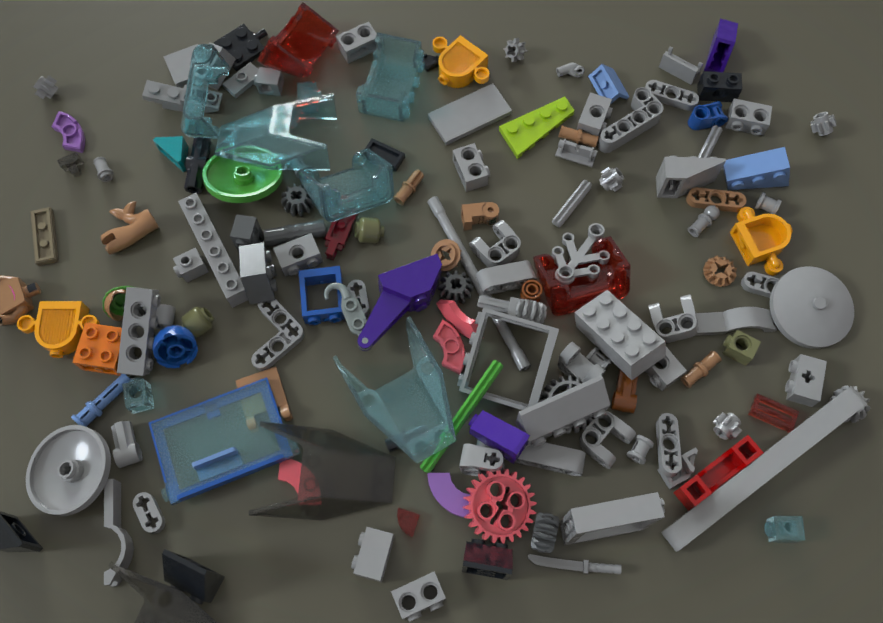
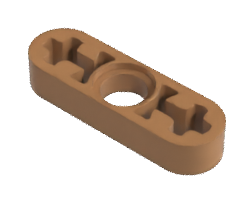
(722, 194)

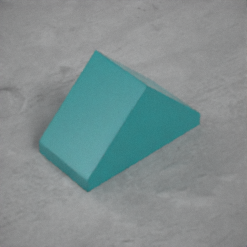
(174, 149)

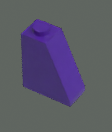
(721, 46)
(498, 435)

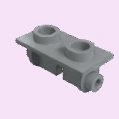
(576, 153)

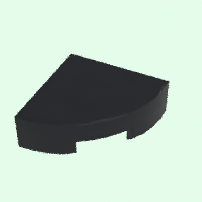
(431, 62)

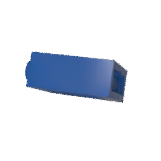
(316, 277)

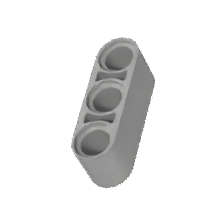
(505, 277)

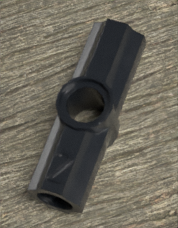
(195, 164)

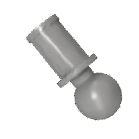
(704, 220)

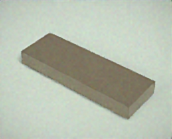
(44, 236)

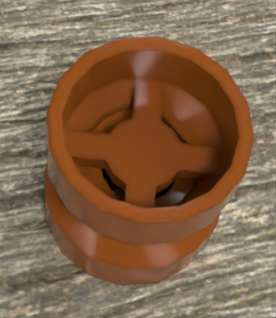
(531, 295)

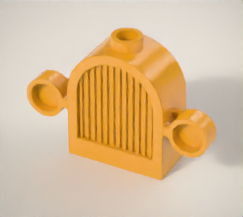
(460, 62)
(761, 238)
(58, 325)

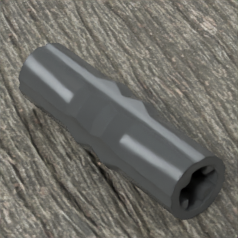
(291, 232)

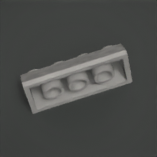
(564, 411)

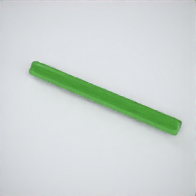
(466, 409)

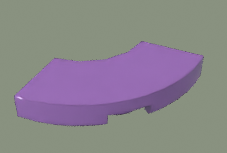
(71, 131)
(447, 494)

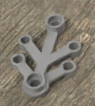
(595, 232)

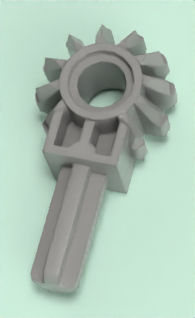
(517, 307)

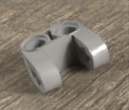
(500, 249)
(675, 322)
(575, 364)
(599, 452)
(480, 459)

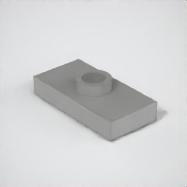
(241, 80)

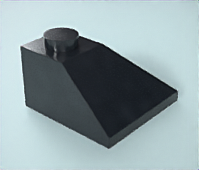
(15, 536)

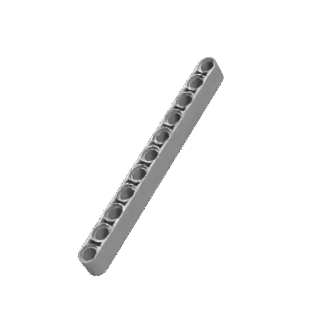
(763, 468)

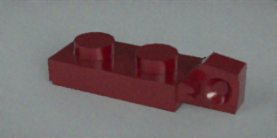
(338, 235)

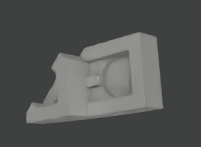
(687, 469)

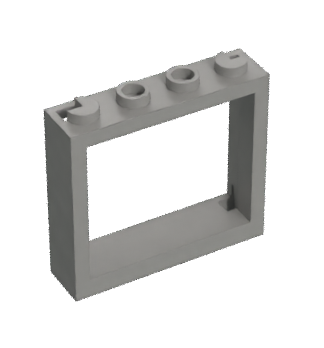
(475, 341)
(611, 518)

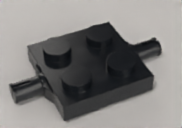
(242, 45)

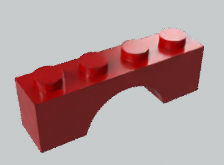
(718, 472)

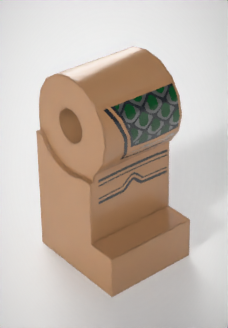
(479, 213)

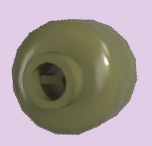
(368, 230)
(198, 321)

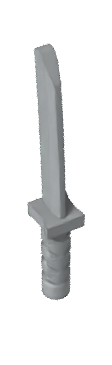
(583, 566)

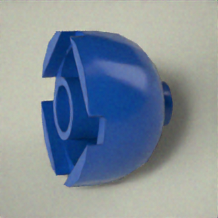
(174, 346)

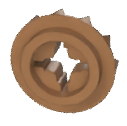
(447, 246)
(719, 279)

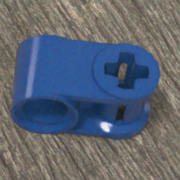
(707, 116)

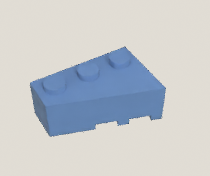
(758, 170)

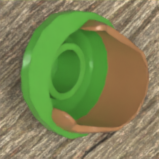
(114, 302)

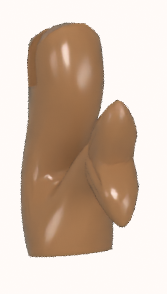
(125, 236)

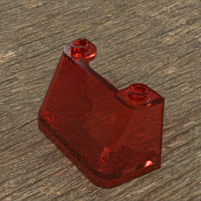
(299, 43)
(571, 297)

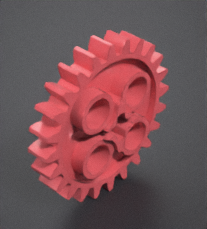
(517, 515)

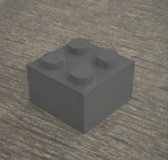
(257, 273)

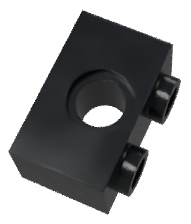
(719, 86)

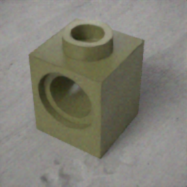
(748, 343)

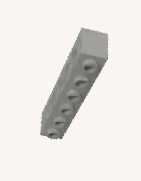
(214, 250)

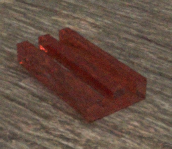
(768, 419)

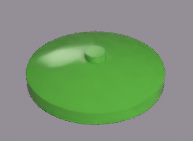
(239, 181)

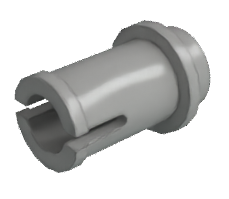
(104, 173)

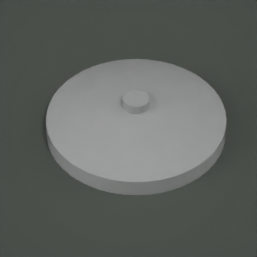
(812, 307)
(68, 470)

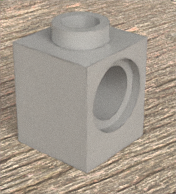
(269, 81)

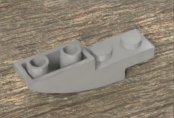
(173, 97)

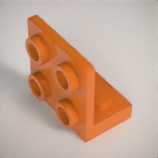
(98, 349)

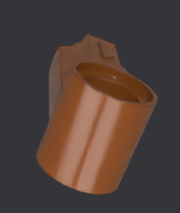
(624, 395)

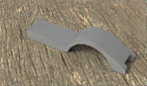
(733, 319)
(112, 520)

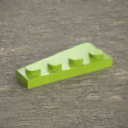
(530, 128)

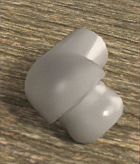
(572, 69)

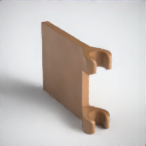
(276, 386)

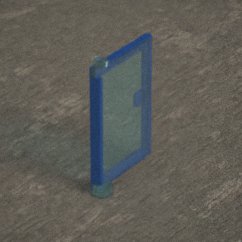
(214, 427)

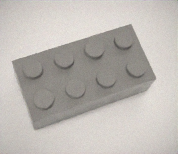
(620, 334)

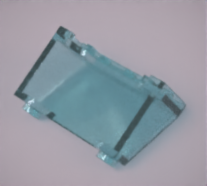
(204, 69)
(352, 189)

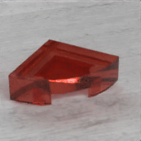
(407, 521)

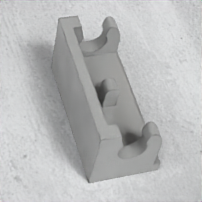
(679, 67)

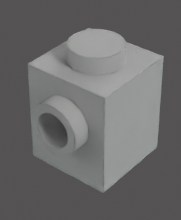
(190, 265)

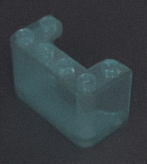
(392, 78)

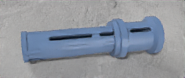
(95, 407)

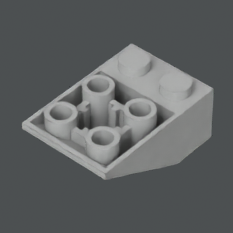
(682, 174)

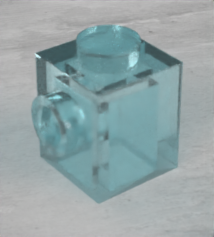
(307, 90)
(785, 529)

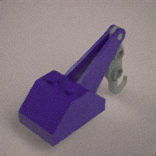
(401, 291)

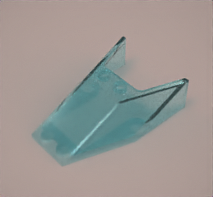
(265, 137)
(412, 407)

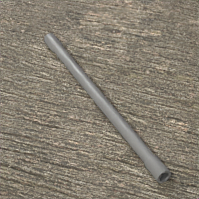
(516, 352)

